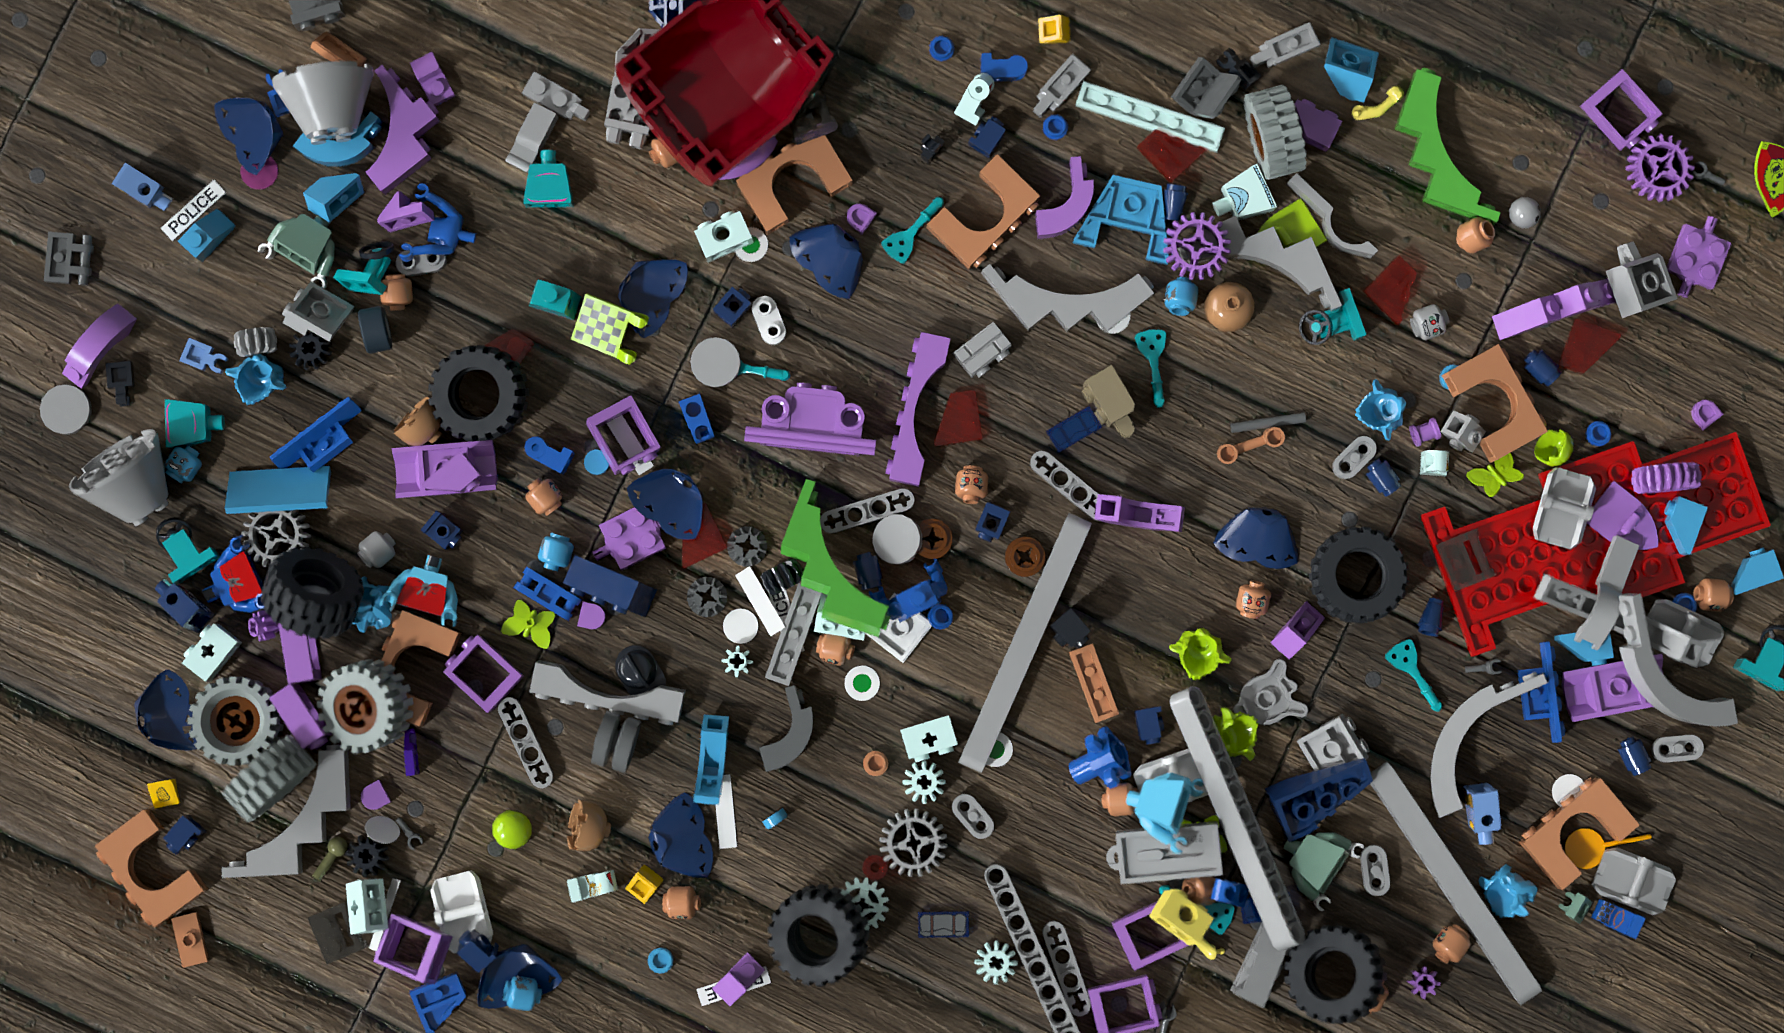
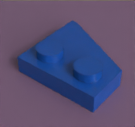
(438, 1000)

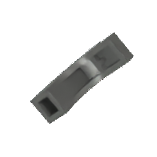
(792, 745)

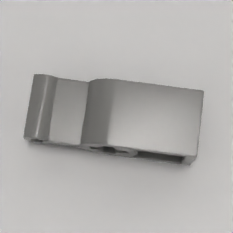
(532, 137)

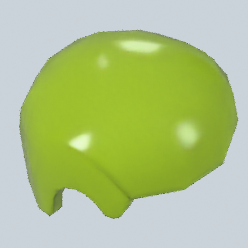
(1554, 448)
(511, 829)

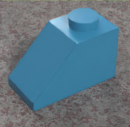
(333, 195)
(206, 234)
(1684, 522)
(1757, 571)
(1584, 651)

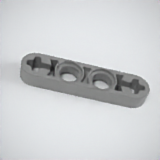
(1067, 489)
(866, 508)
(528, 741)
(1065, 968)

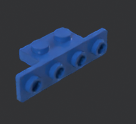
(320, 440)
(1542, 700)

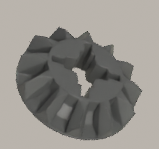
(753, 556)
(710, 608)

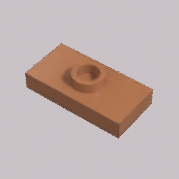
(336, 50)
(190, 939)

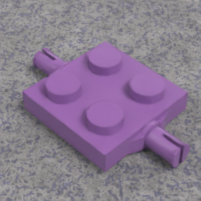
(1698, 256)
(630, 538)

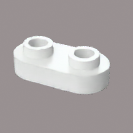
(768, 320)

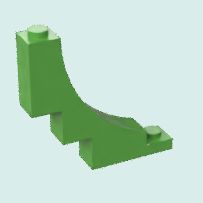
(1446, 185)
(843, 601)

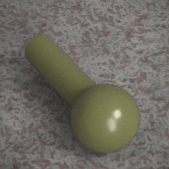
(336, 847)

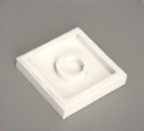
(903, 637)

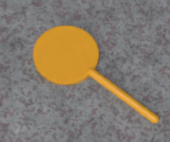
(1587, 847)

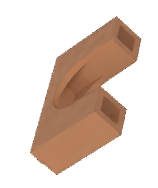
(758, 184)
(972, 245)
(1524, 420)
(415, 631)
(1544, 840)
(119, 853)

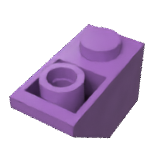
(1317, 126)

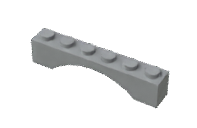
(556, 681)

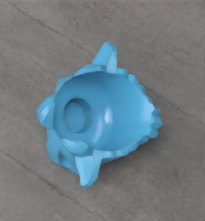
(256, 378)
(1381, 410)
(370, 611)
(1508, 892)

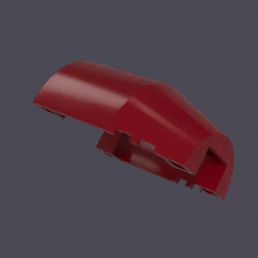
(722, 81)

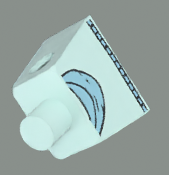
(1246, 195)

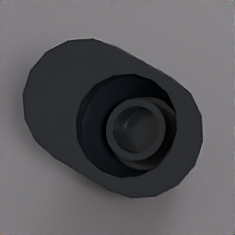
(638, 670)

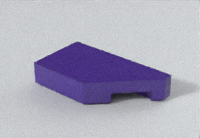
(411, 753)

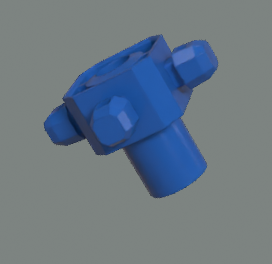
(1105, 759)

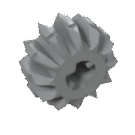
(255, 341)

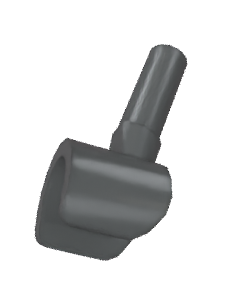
(1706, 174)
(1483, 667)
(409, 833)
(1167, 1015)

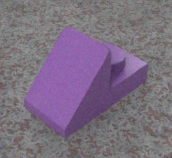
(432, 79)
(403, 214)
(738, 979)

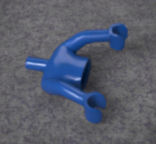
(442, 231)

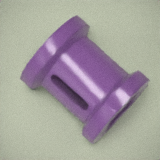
(1425, 432)

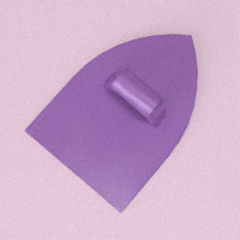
(1623, 516)

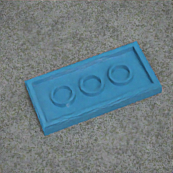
(277, 490)

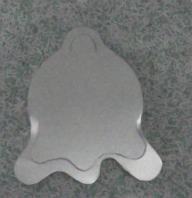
(1270, 696)

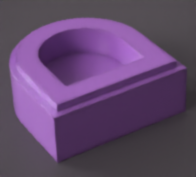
(860, 216)
(1705, 413)
(591, 616)
(375, 796)

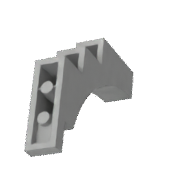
(1298, 261)
(1034, 304)
(284, 852)

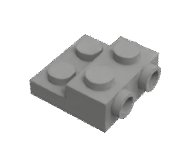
(317, 311)
(1333, 744)

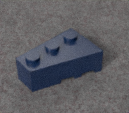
(609, 587)

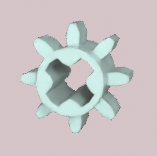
(741, 666)

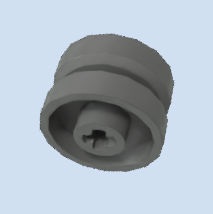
(612, 740)

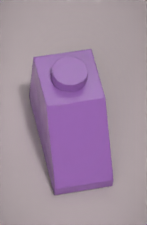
(455, 476)
(1297, 630)

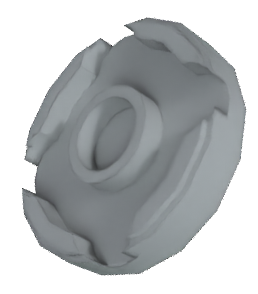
(715, 362)
(65, 409)
(897, 539)

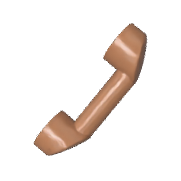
(1271, 436)

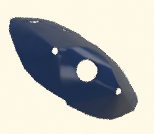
(255, 130)
(829, 256)
(650, 290)
(670, 501)
(1259, 537)
(165, 712)
(681, 838)
(512, 962)

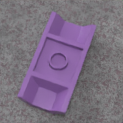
(418, 463)
(1602, 691)

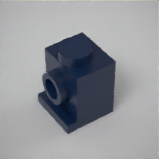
(988, 136)
(723, 309)
(995, 513)
(433, 525)
(1149, 724)
(183, 834)
(476, 949)

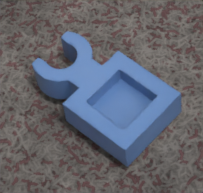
(199, 356)

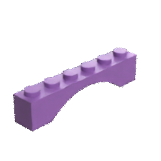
(930, 357)

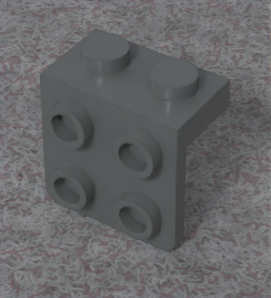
(310, 13)
(1205, 89)

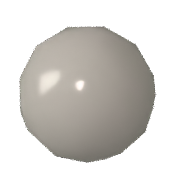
(1524, 212)

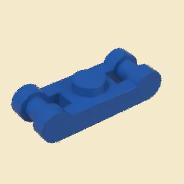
(547, 593)

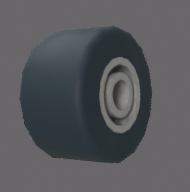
(375, 329)

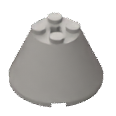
(326, 98)
(126, 479)

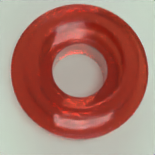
(874, 875)

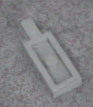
(1286, 46)
(1061, 85)
(554, 97)

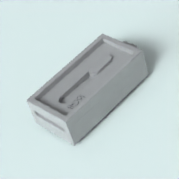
(1148, 859)

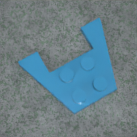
(1129, 206)

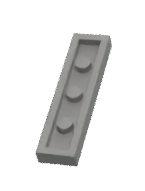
(793, 635)

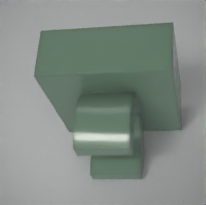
(1578, 907)

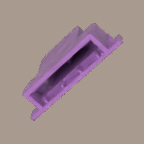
(812, 422)

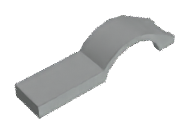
(1324, 210)
(1609, 587)

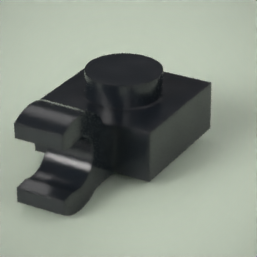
(1242, 68)
(931, 147)
(120, 377)

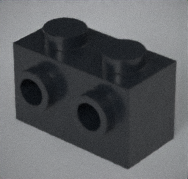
(1070, 630)

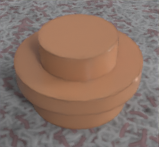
(875, 763)

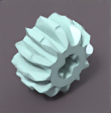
(918, 788)
(993, 970)

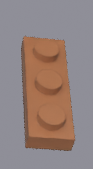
(1093, 683)

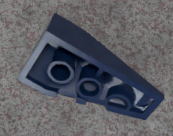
(1311, 797)

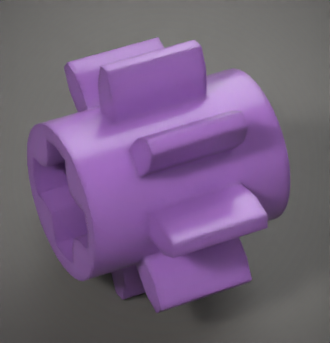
(262, 626)
(1418, 976)

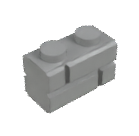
(983, 350)

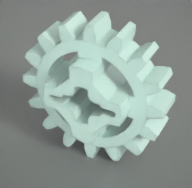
(864, 889)

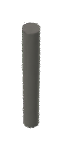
(1268, 422)

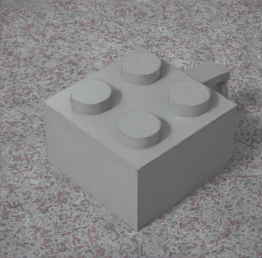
(1639, 281)

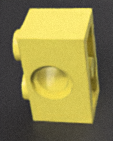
(1168, 915)

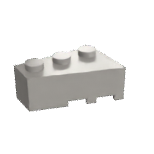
(1259, 969)

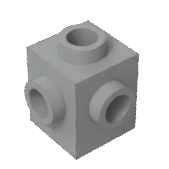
(1463, 431)

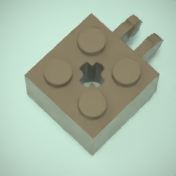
(1111, 400)

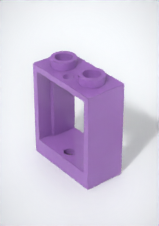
(1636, 95)
(613, 412)
(300, 657)
(501, 691)
(300, 716)
(1127, 944)
(432, 959)
(1148, 990)

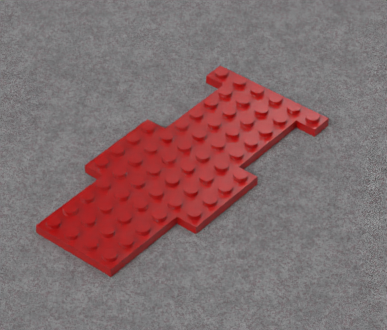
(1522, 560)

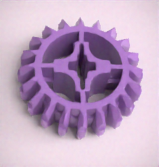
(1668, 172)
(1199, 236)
(1666, 478)

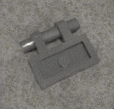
(60, 258)

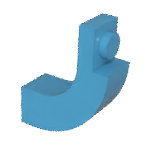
(342, 153)
(712, 759)

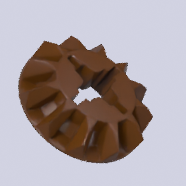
(942, 531)
(1023, 544)

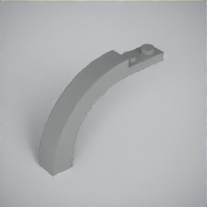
(1582, 602)
(1652, 683)
(1445, 752)

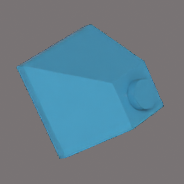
(1350, 69)

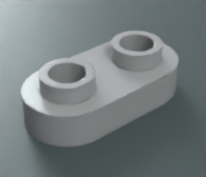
(421, 264)
(1354, 458)
(1676, 748)
(972, 816)
(1375, 869)

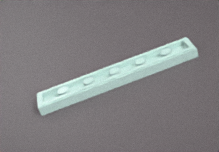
(1149, 116)

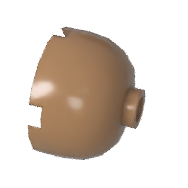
(1229, 306)
(419, 425)
(588, 826)

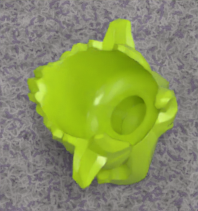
(1199, 652)
(1237, 732)

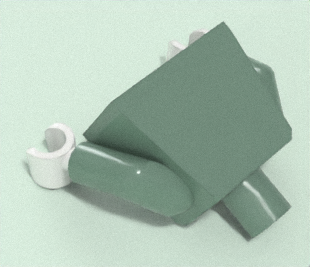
(304, 243)
(1318, 862)

